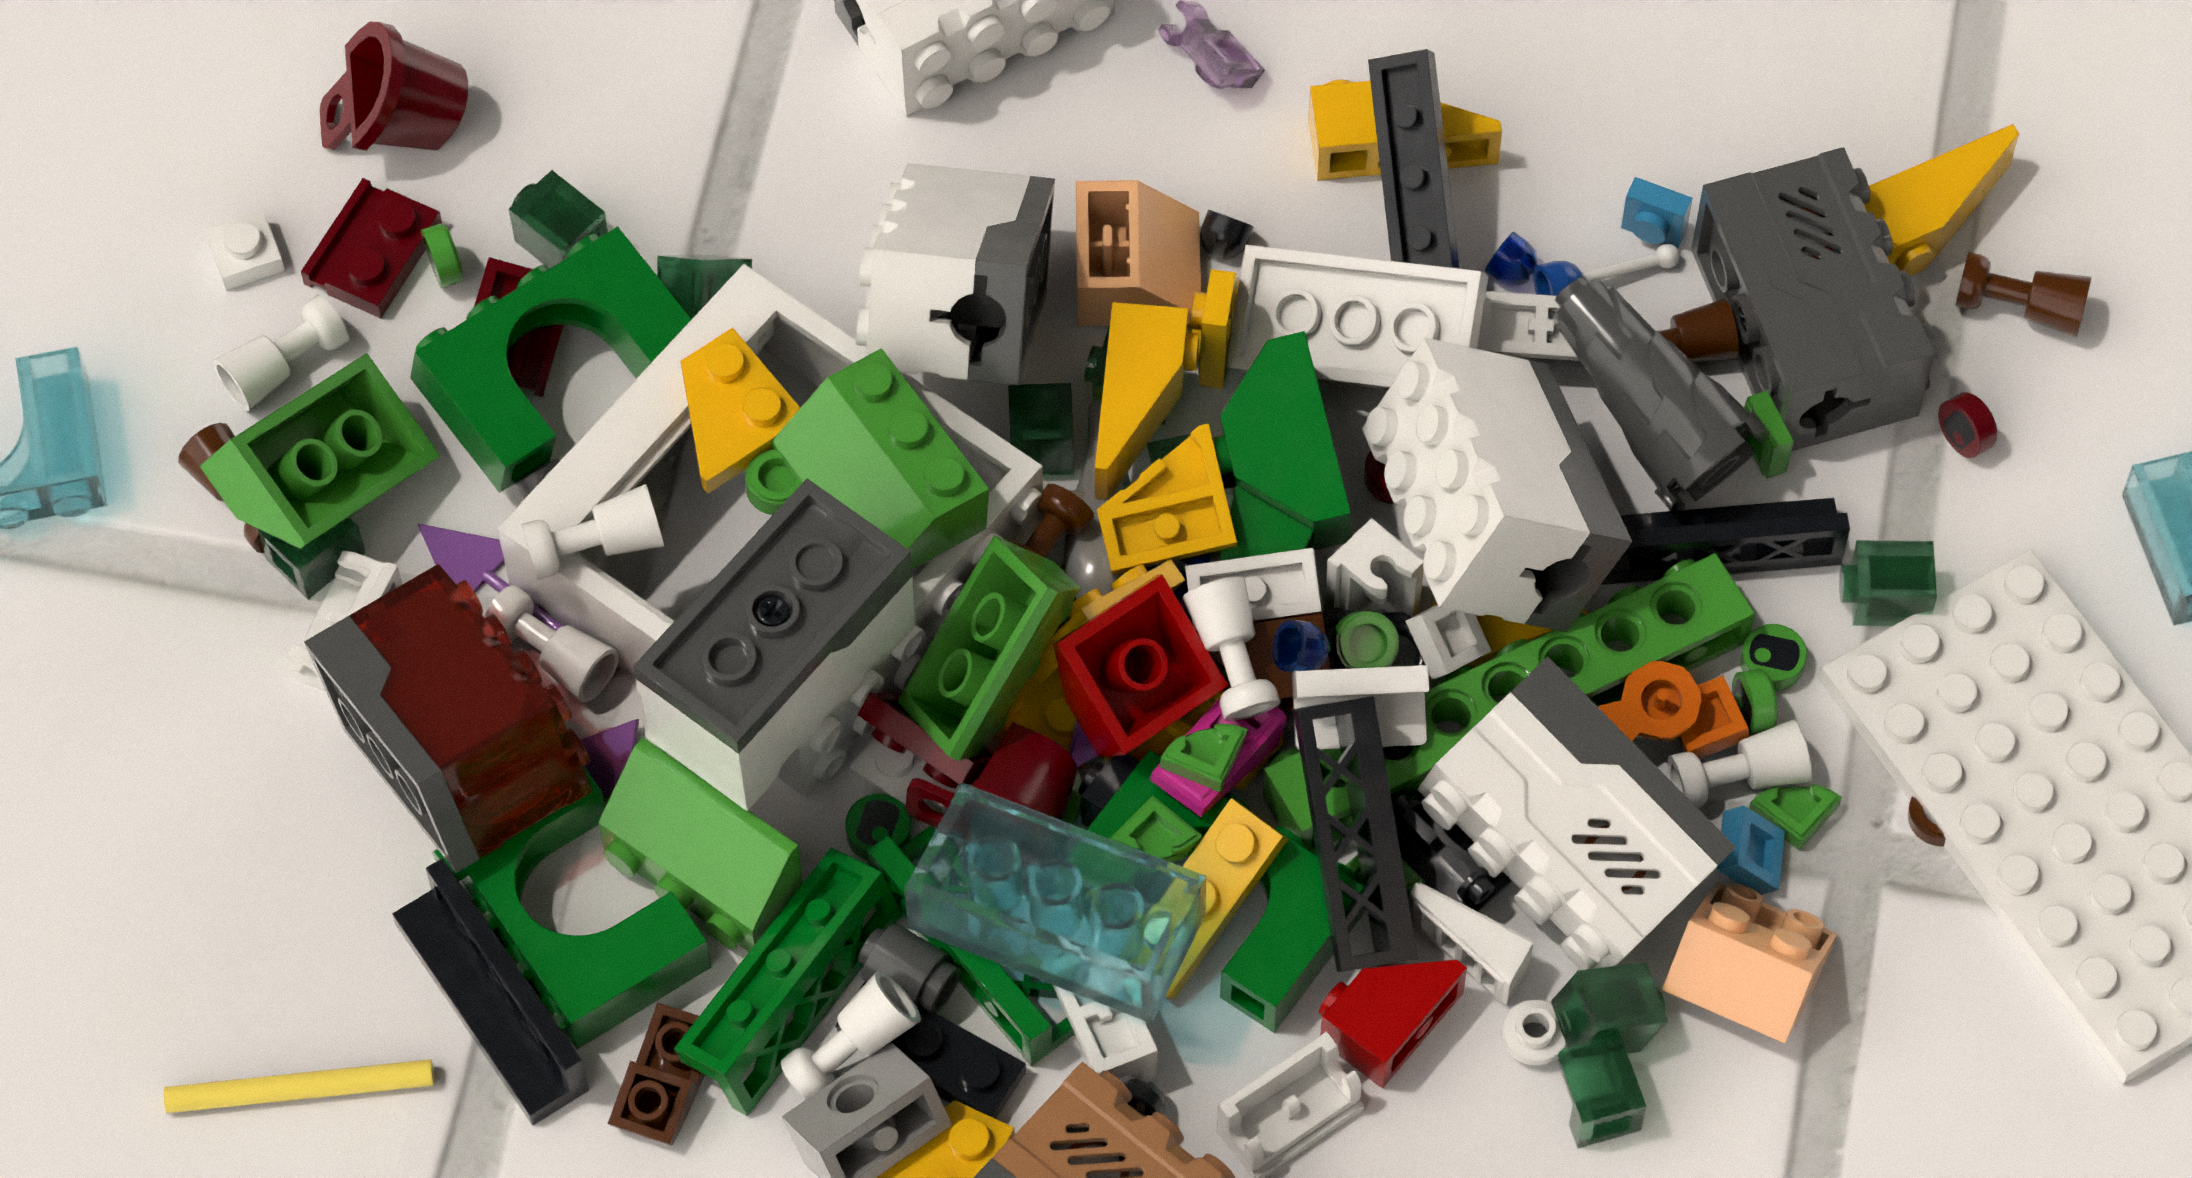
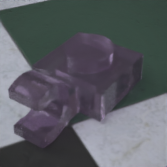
(1217, 53)

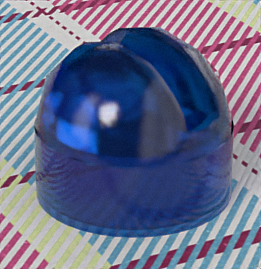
(1513, 261)
(1299, 646)

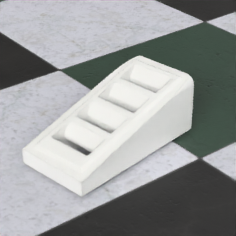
(1488, 949)

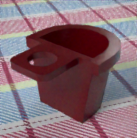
(393, 94)
(1021, 770)

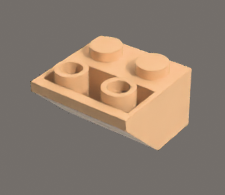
(1133, 249)
(1750, 960)

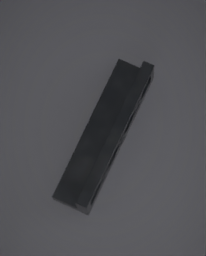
(1413, 159)
(1741, 536)
(1370, 831)
(491, 996)

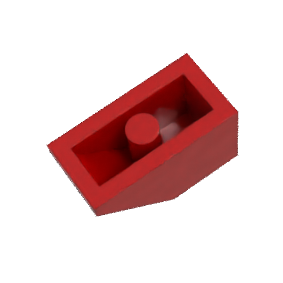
(1389, 1013)

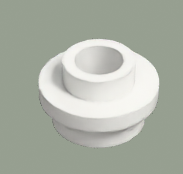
(1527, 1048)

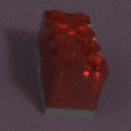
(451, 715)

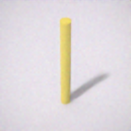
(298, 1086)

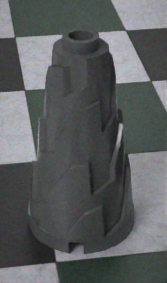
(1671, 413)

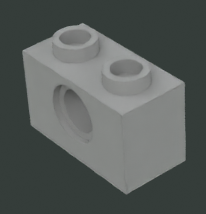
(868, 1117)

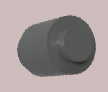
(912, 963)

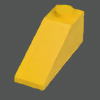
(1346, 135)
(1937, 197)
(1141, 383)

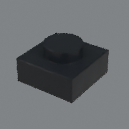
(1102, 784)

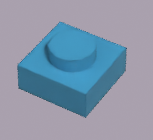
(1656, 213)
(1758, 850)

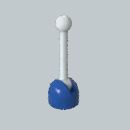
(1556, 275)

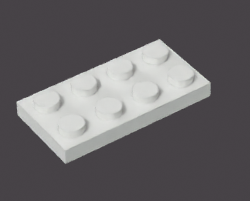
(1355, 311)

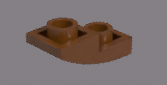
(658, 1085)

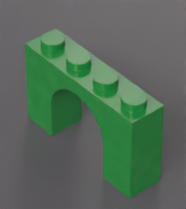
(466, 370)
(1294, 933)
(591, 978)

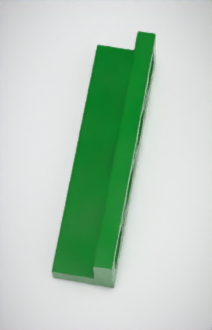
(788, 973)
(986, 982)

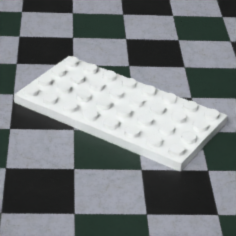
(2050, 795)

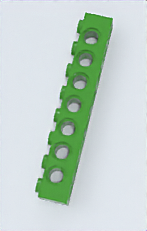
(1696, 591)

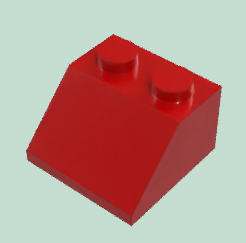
(1135, 669)

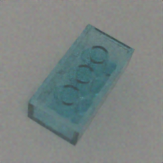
(1056, 902)

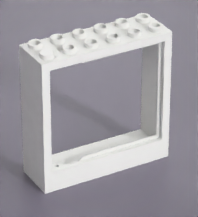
(656, 415)

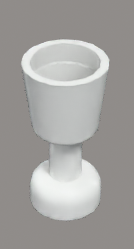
(262, 365)
(619, 524)
(1224, 625)
(567, 655)
(1763, 760)
(867, 1024)

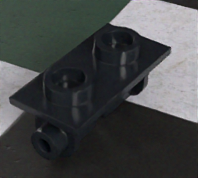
(1443, 856)

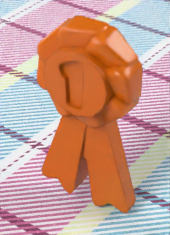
(1656, 702)

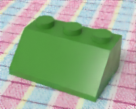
(321, 456)
(886, 458)
(988, 648)
(699, 847)

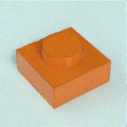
(1718, 721)

